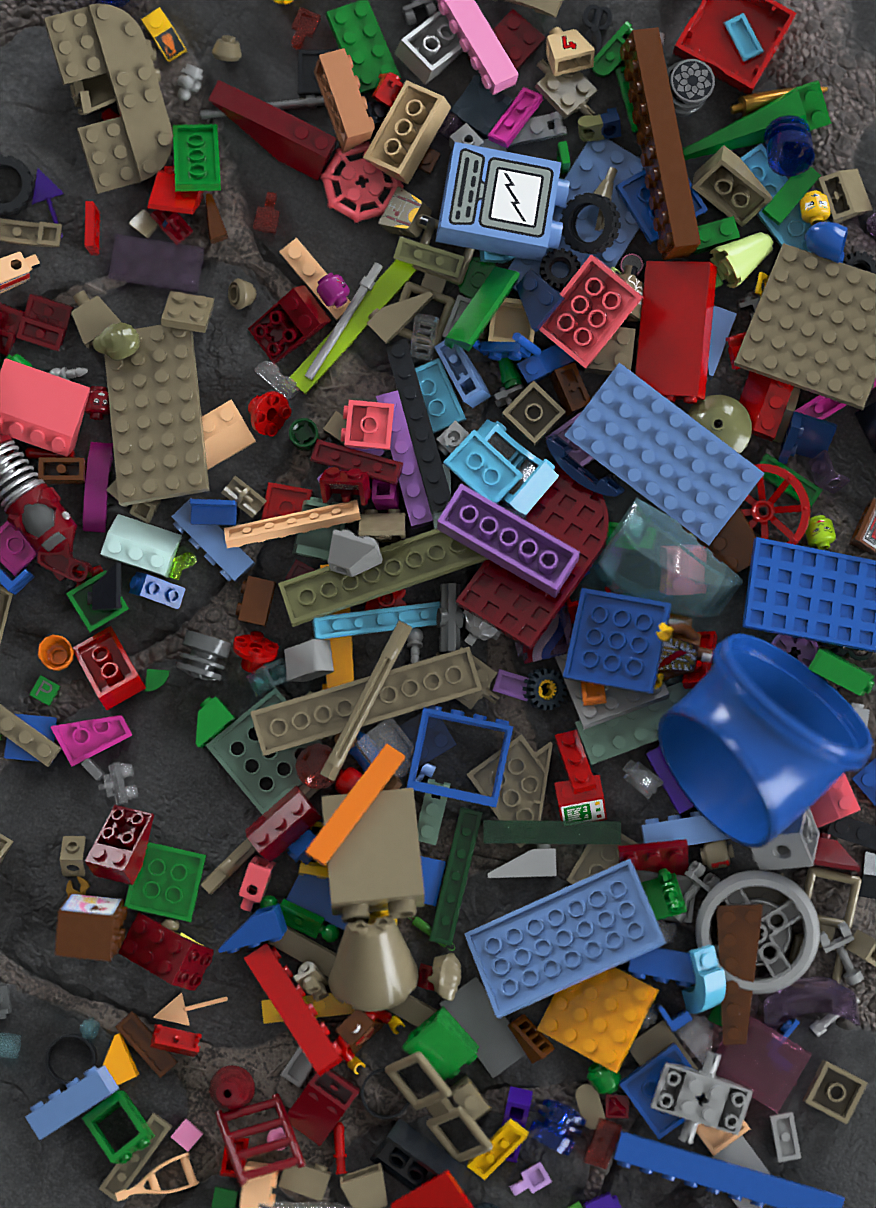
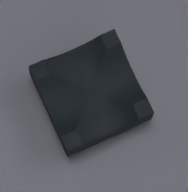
(480, 107)

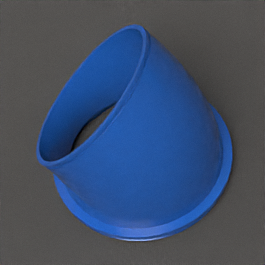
(760, 740)

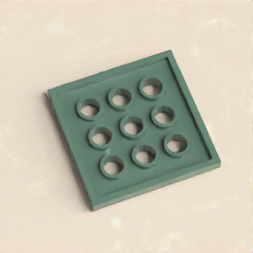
(268, 767)

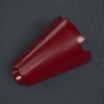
(238, 1081)

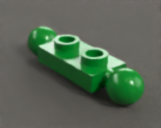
(303, 919)

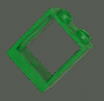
(102, 1111)

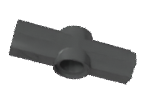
(449, 618)

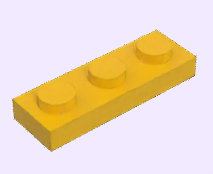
(503, 1143)

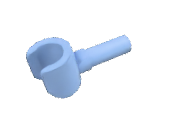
(427, 770)

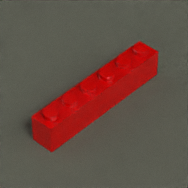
(293, 1009)

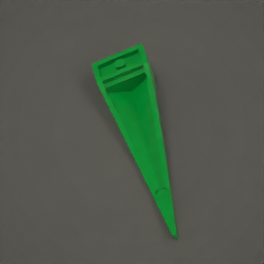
(803, 101)

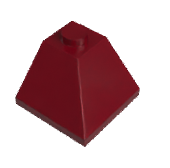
(832, 854)

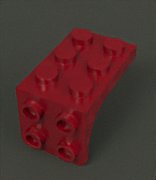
(166, 953)

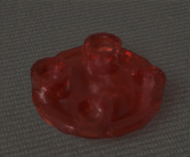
(310, 765)

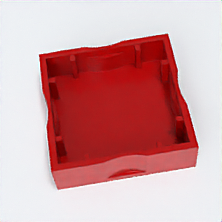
(710, 42)

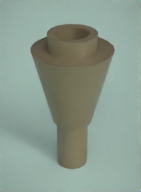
(606, 186)

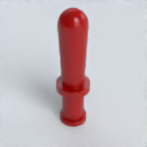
(35, 453)
(338, 1132)

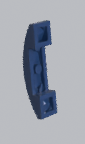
(560, 451)

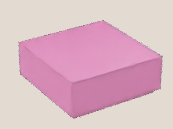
(187, 1135)

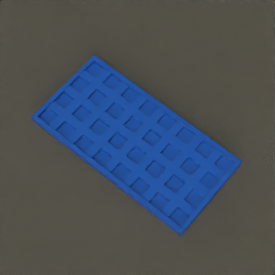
(811, 594)

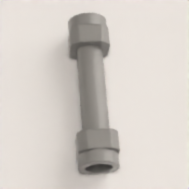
(819, 1027)

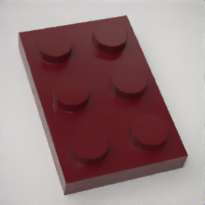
(517, 38)

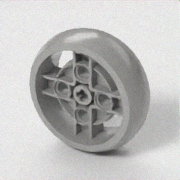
(796, 907)

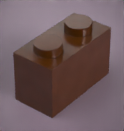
(62, 470)
(256, 601)

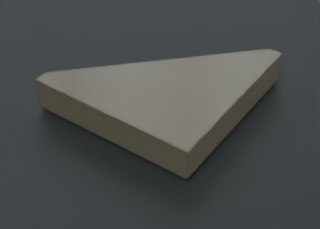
(790, 408)

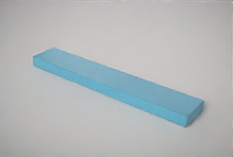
(374, 620)

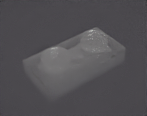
(282, 384)

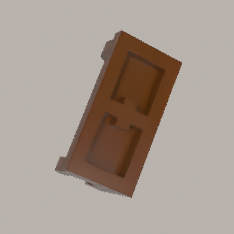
(570, 388)

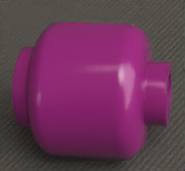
(333, 290)

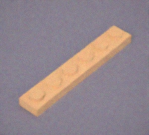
(292, 524)

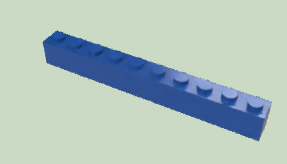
(719, 1175)

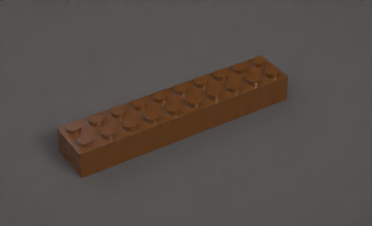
(660, 144)

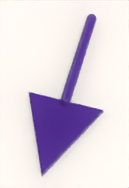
(44, 191)

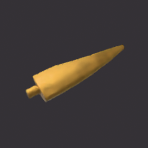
(752, 102)

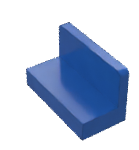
(213, 512)
(18, 583)
(675, 1021)

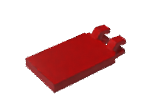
(436, 1193)

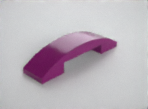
(96, 483)

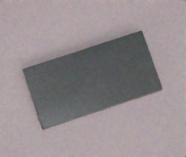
(476, 1015)

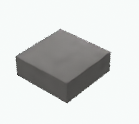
(93, 769)

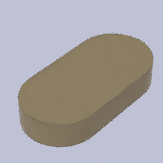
(589, 1105)

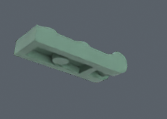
(431, 815)

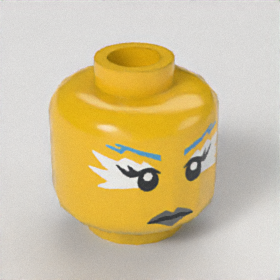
(814, 207)

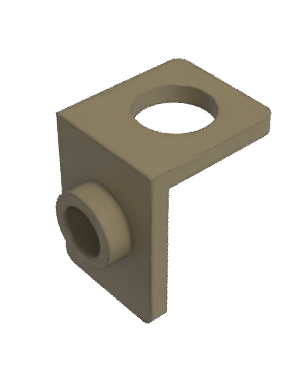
(72, 854)

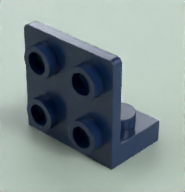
(806, 437)

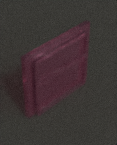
(765, 1064)

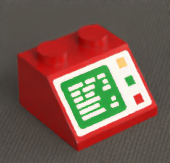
(580, 806)

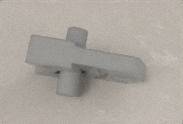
(506, 396)

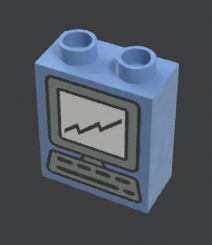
(501, 202)

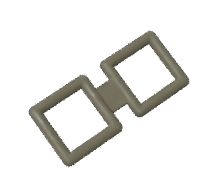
(435, 283)
(827, 923)
(439, 1107)

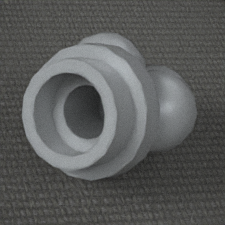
(189, 81)

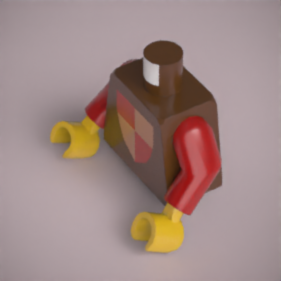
(359, 1030)

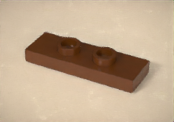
(140, 1038)

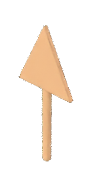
(177, 1012)

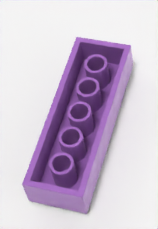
(508, 540)

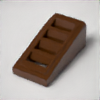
(215, 224)
(541, 1045)

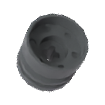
(203, 655)

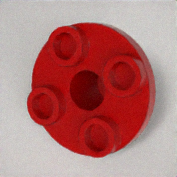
(269, 412)
(254, 650)

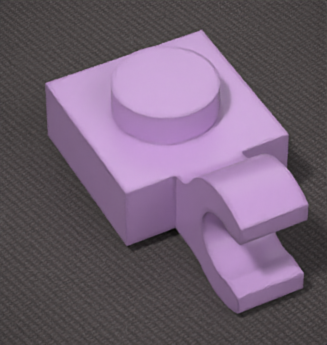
(533, 1178)

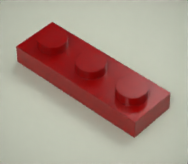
(709, 641)
(575, 761)

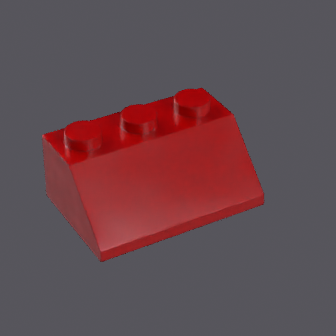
(765, 403)

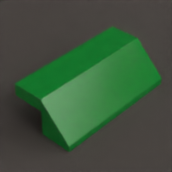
(482, 308)

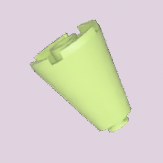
(740, 258)

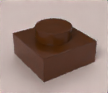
(429, 161)

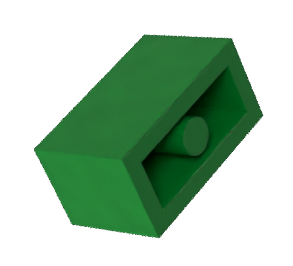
(717, 234)

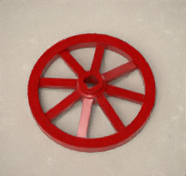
(756, 505)

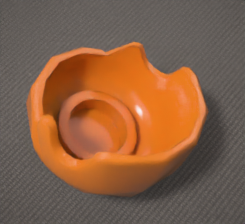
(55, 652)

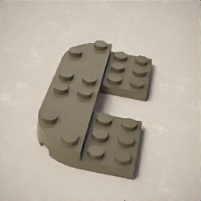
(110, 41)

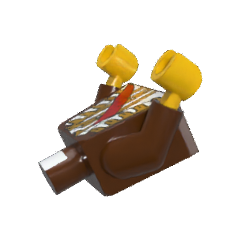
(679, 651)

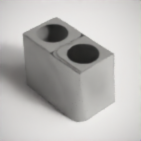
(308, 660)

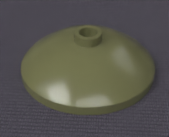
(735, 420)

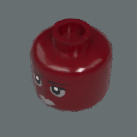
(98, 403)

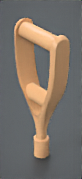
(153, 1182)

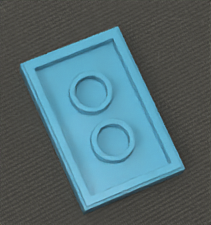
(439, 396)
(483, 468)

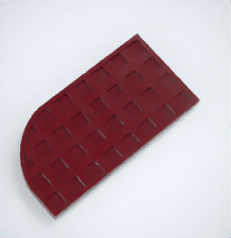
(515, 605)

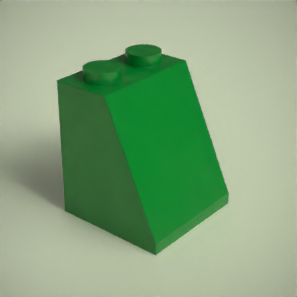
(442, 1043)

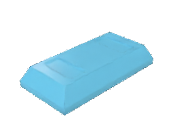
(743, 37)

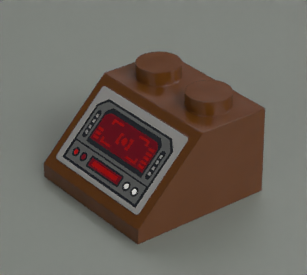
(865, 532)

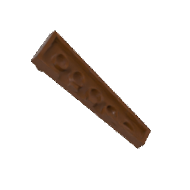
(738, 951)

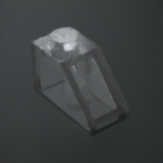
(697, 1036)

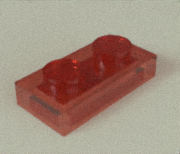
(602, 1143)

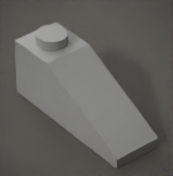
(530, 864)

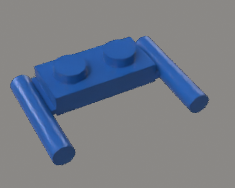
(512, 350)

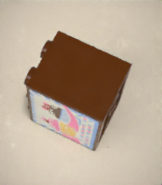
(90, 927)

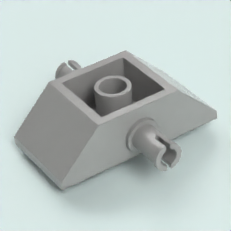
(720, 1108)

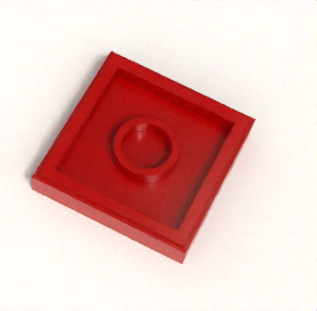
(92, 228)
(284, 500)

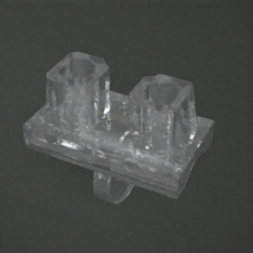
(117, 773)
(641, 778)

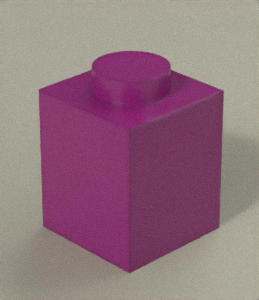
(385, 495)

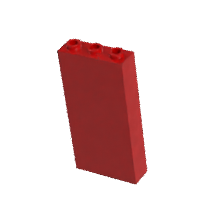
(676, 328)

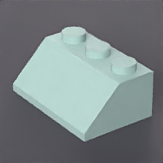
(141, 545)

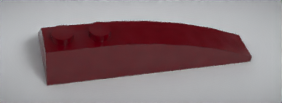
(275, 130)

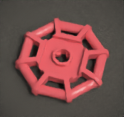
(353, 192)

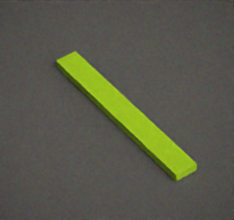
(380, 295)

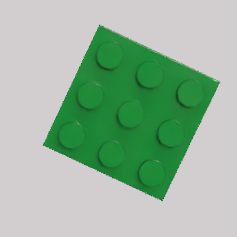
(167, 882)

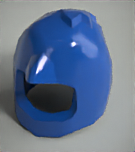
(827, 240)

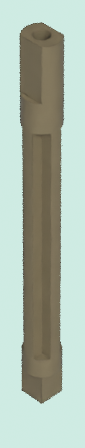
(366, 700)
(238, 857)

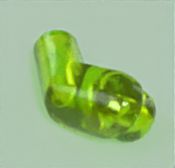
(181, 562)

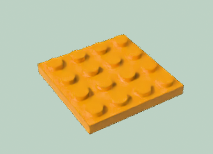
(599, 1016)

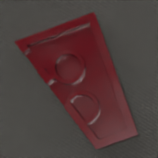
(657, 856)

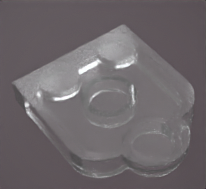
(386, 733)

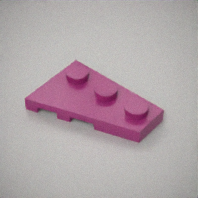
(89, 737)

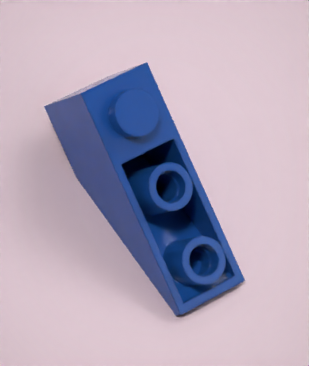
(263, 925)

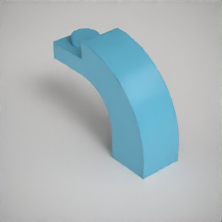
(709, 979)

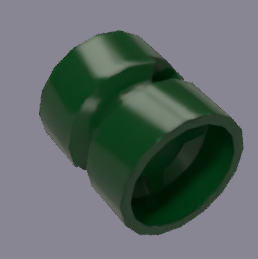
(304, 434)

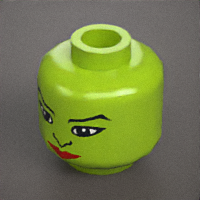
(820, 532)

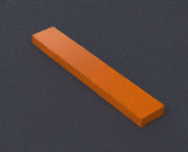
(355, 804)

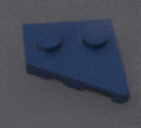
(537, 299)

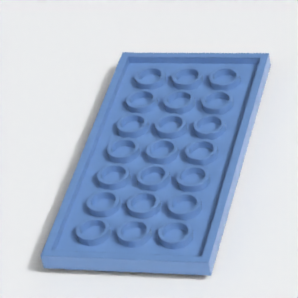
(584, 178)
(664, 454)
(564, 938)

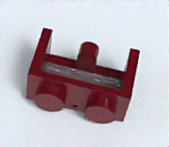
(345, 483)

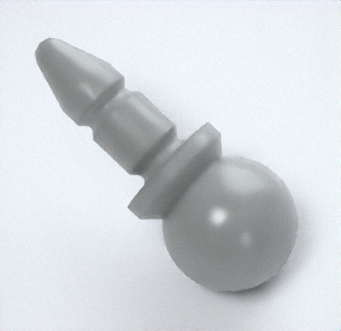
(68, 374)
(415, 643)

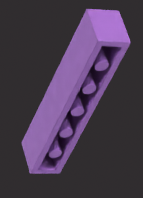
(410, 477)

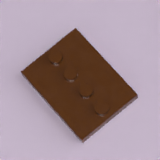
(733, 543)

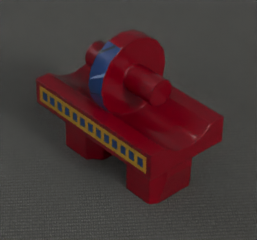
(172, 225)

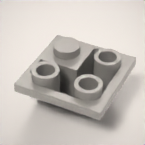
(353, 554)

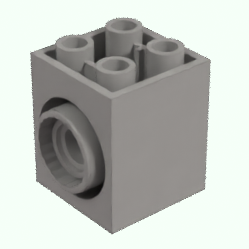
(792, 847)

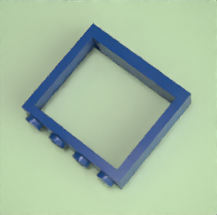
(478, 721)

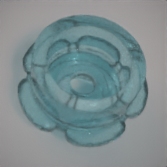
(89, 1028)

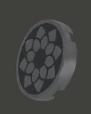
(692, 81)

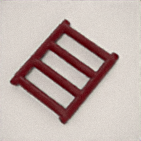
(283, 1121)

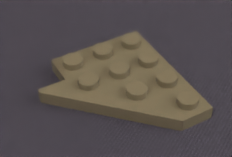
(522, 781)

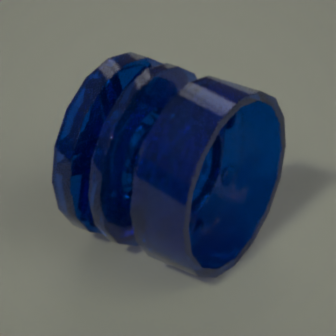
(789, 146)
(557, 1126)

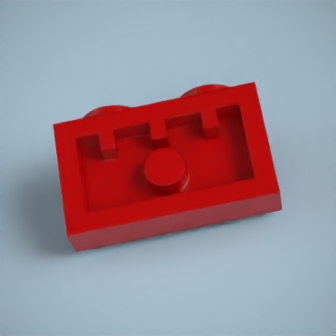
(387, 89)

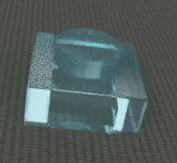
(10, 1045)

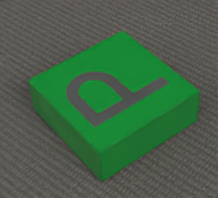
(45, 690)

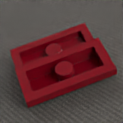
(45, 322)
(9, 325)

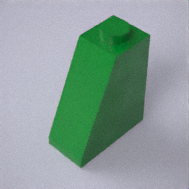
(842, 672)

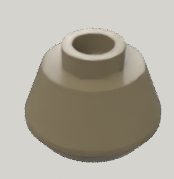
(227, 49)
(241, 293)

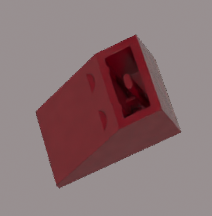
(289, 323)
(121, 845)
(322, 1105)

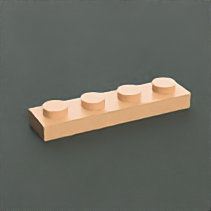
(309, 272)

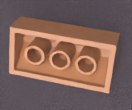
(343, 99)

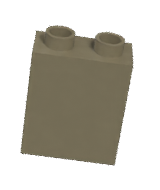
(378, 860)

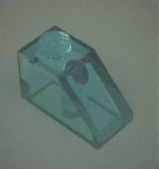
(268, 677)

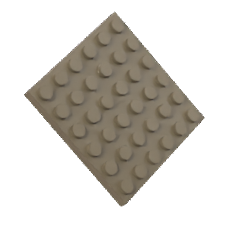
(815, 328)

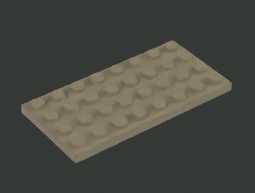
(157, 418)

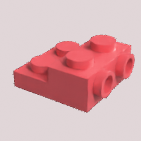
(368, 425)

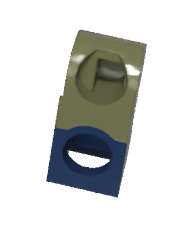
(600, 126)

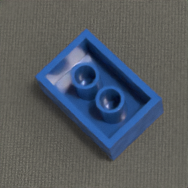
(663, 965)

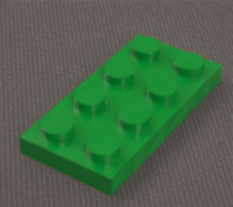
(361, 36)
(196, 157)

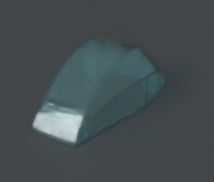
(662, 562)

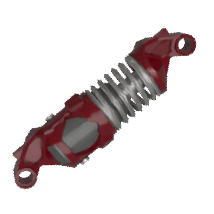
(38, 515)

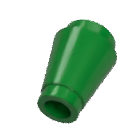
(509, 373)

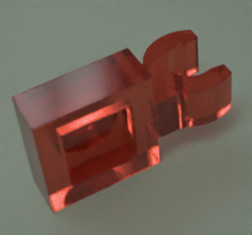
(304, 25)
(266, 217)

